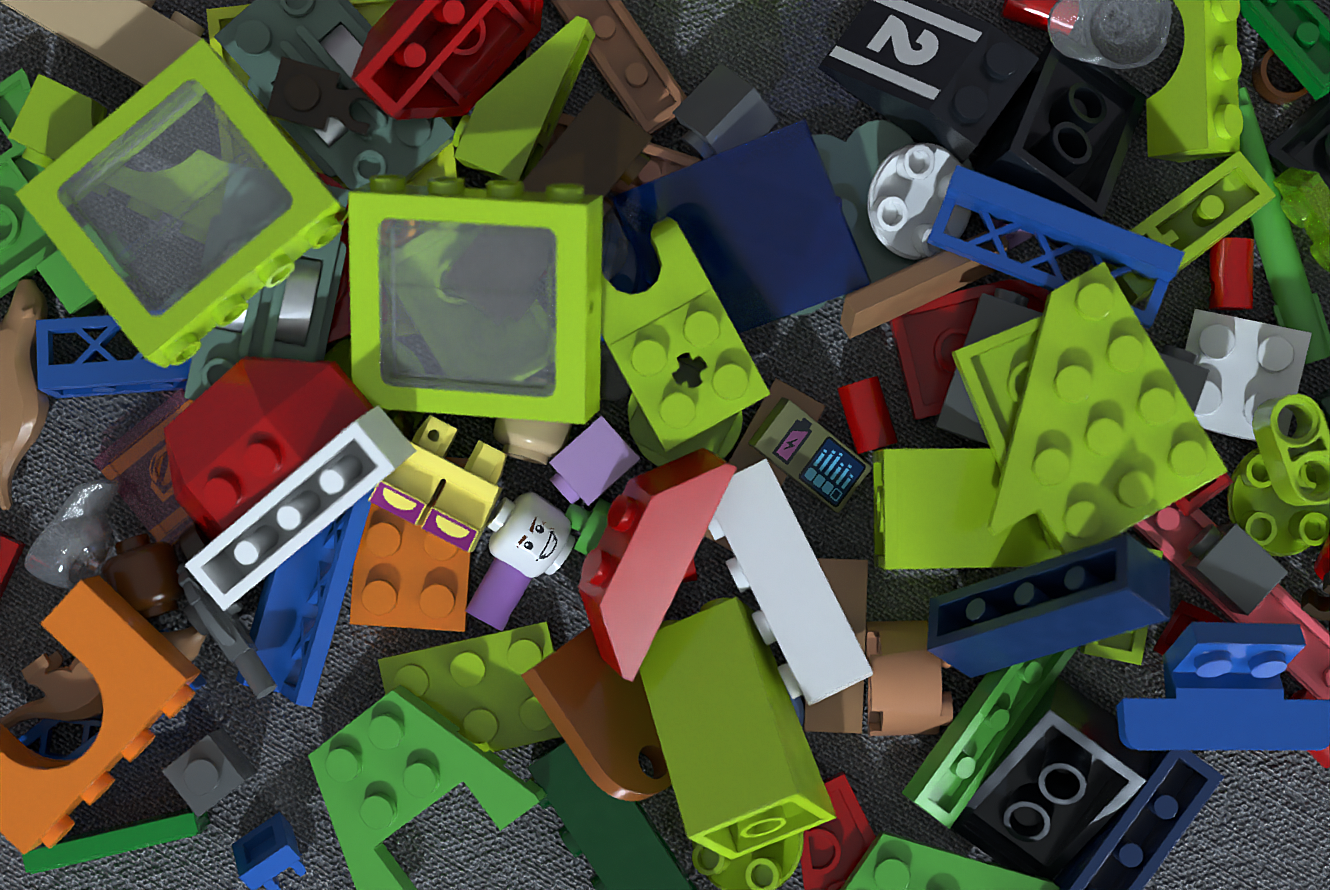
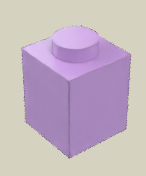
(592, 463)

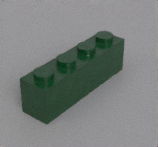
(609, 831)

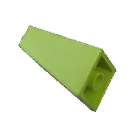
(937, 510)
(730, 732)

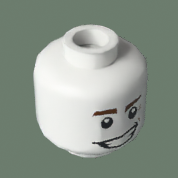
(530, 534)

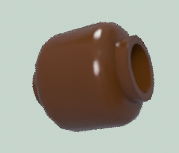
(145, 575)

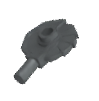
(227, 631)

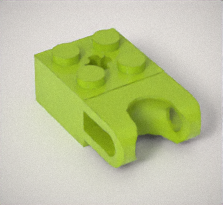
(675, 320)

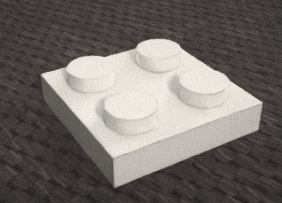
(1246, 367)

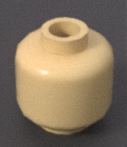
(531, 439)

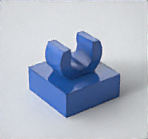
(267, 853)

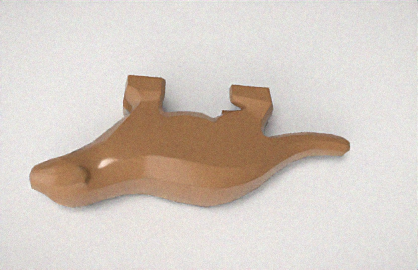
(21, 402)
(72, 689)

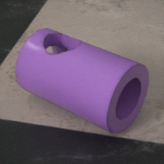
(498, 594)

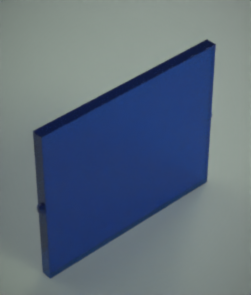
(757, 224)

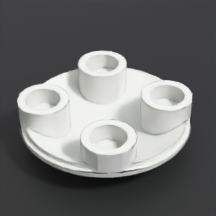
(908, 197)

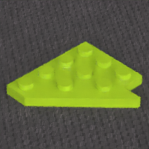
(1098, 423)

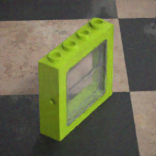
(183, 206)
(476, 298)

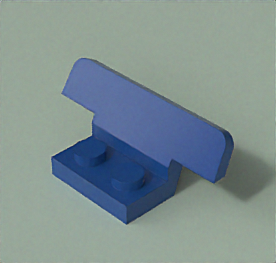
(1227, 694)

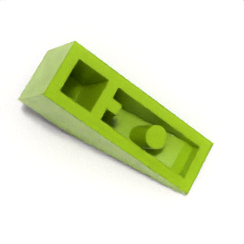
(519, 115)
(1200, 217)

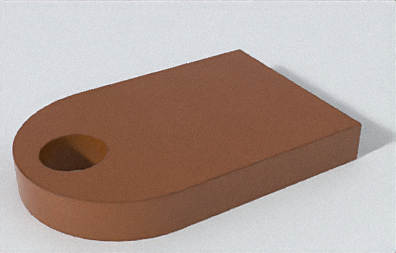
(600, 717)

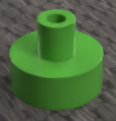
(589, 524)

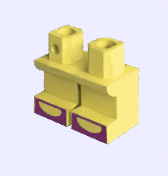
(466, 497)

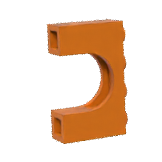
(138, 682)

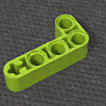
(1287, 455)

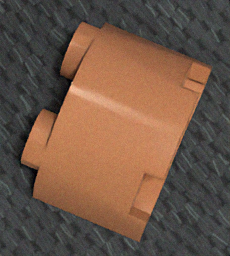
(905, 681)

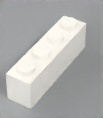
(300, 507)
(789, 586)

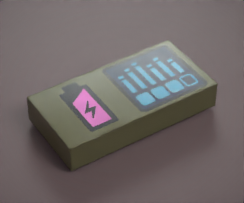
(809, 455)

